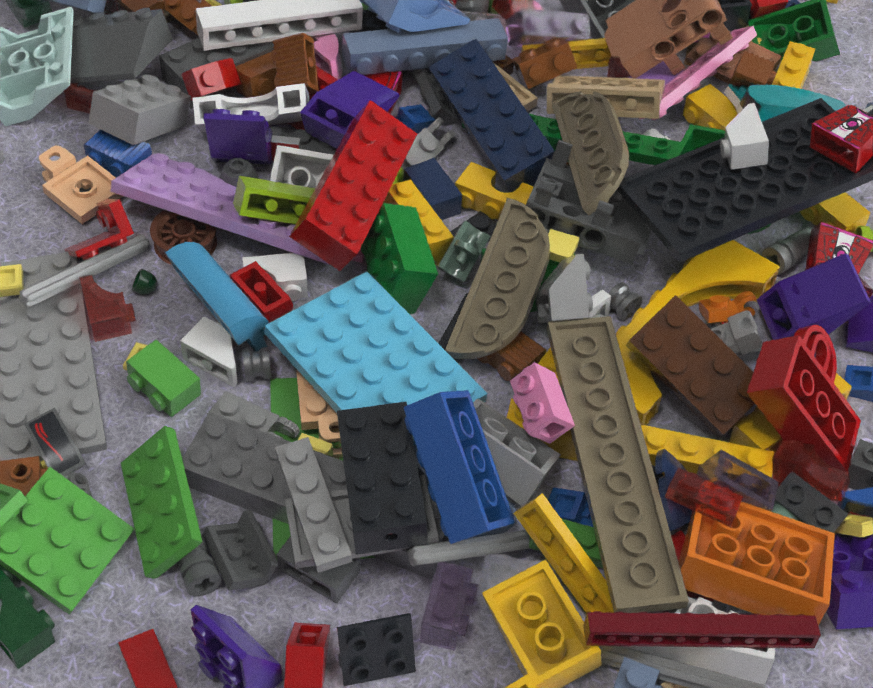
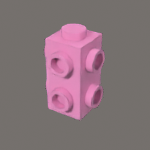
(541, 403)

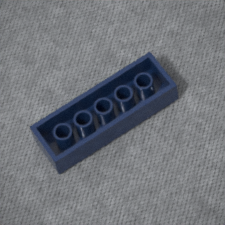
(492, 115)

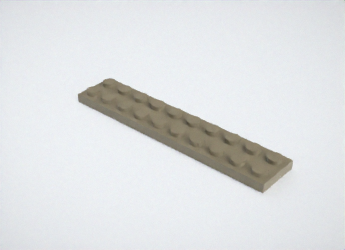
(616, 468)

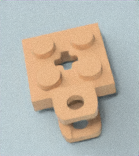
(66, 178)
(317, 414)

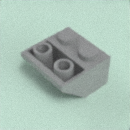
(565, 292)

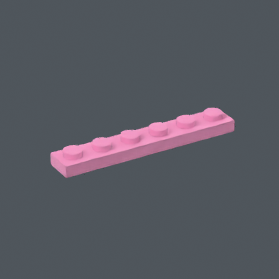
(704, 68)

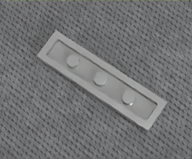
(313, 505)

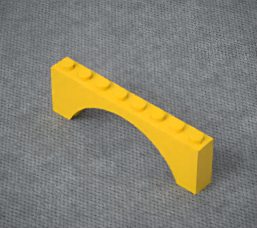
(719, 271)

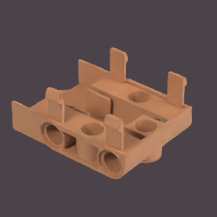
(658, 29)

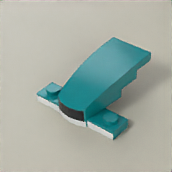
(775, 99)

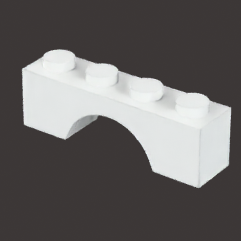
(277, 107)

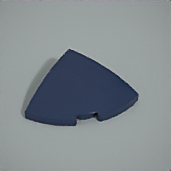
(676, 514)

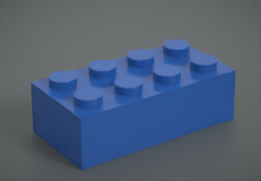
(458, 465)

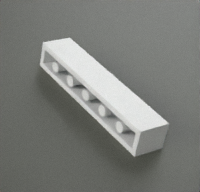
(274, 19)

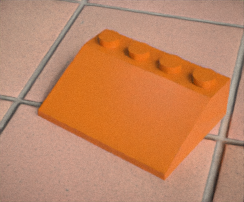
(759, 562)

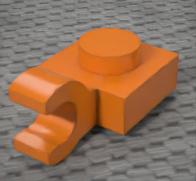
(720, 307)

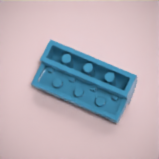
(219, 293)

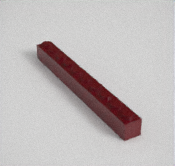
(700, 630)

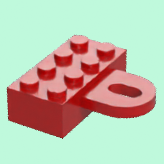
(801, 396)

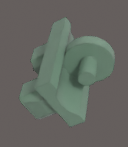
(463, 252)

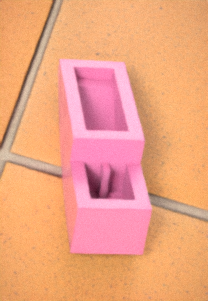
(328, 54)

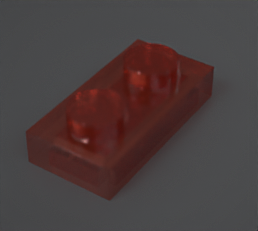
(704, 496)

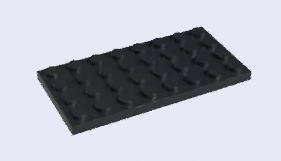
(702, 203)

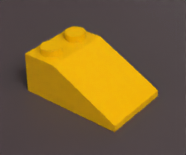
(542, 627)

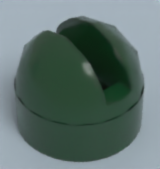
(144, 283)

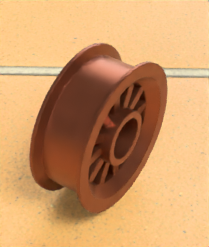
(173, 229)

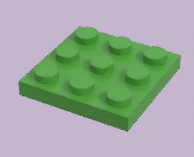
(61, 540)

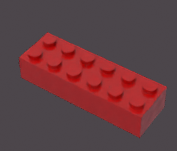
(354, 186)

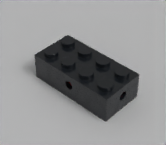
(382, 479)

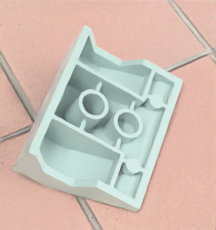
(35, 66)

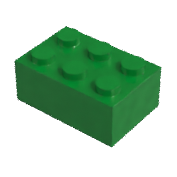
(400, 255)

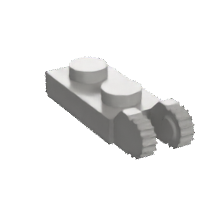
(426, 145)
(252, 415)

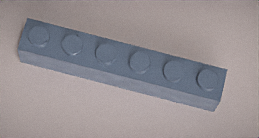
(405, 50)

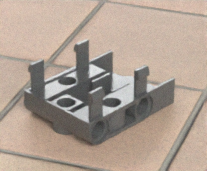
(609, 230)

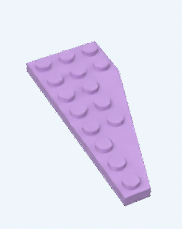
(201, 197)

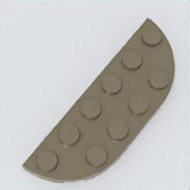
(598, 149)
(503, 284)

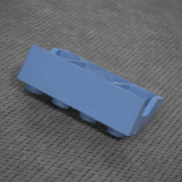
(416, 14)

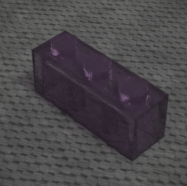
(538, 26)

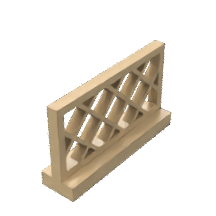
(627, 95)

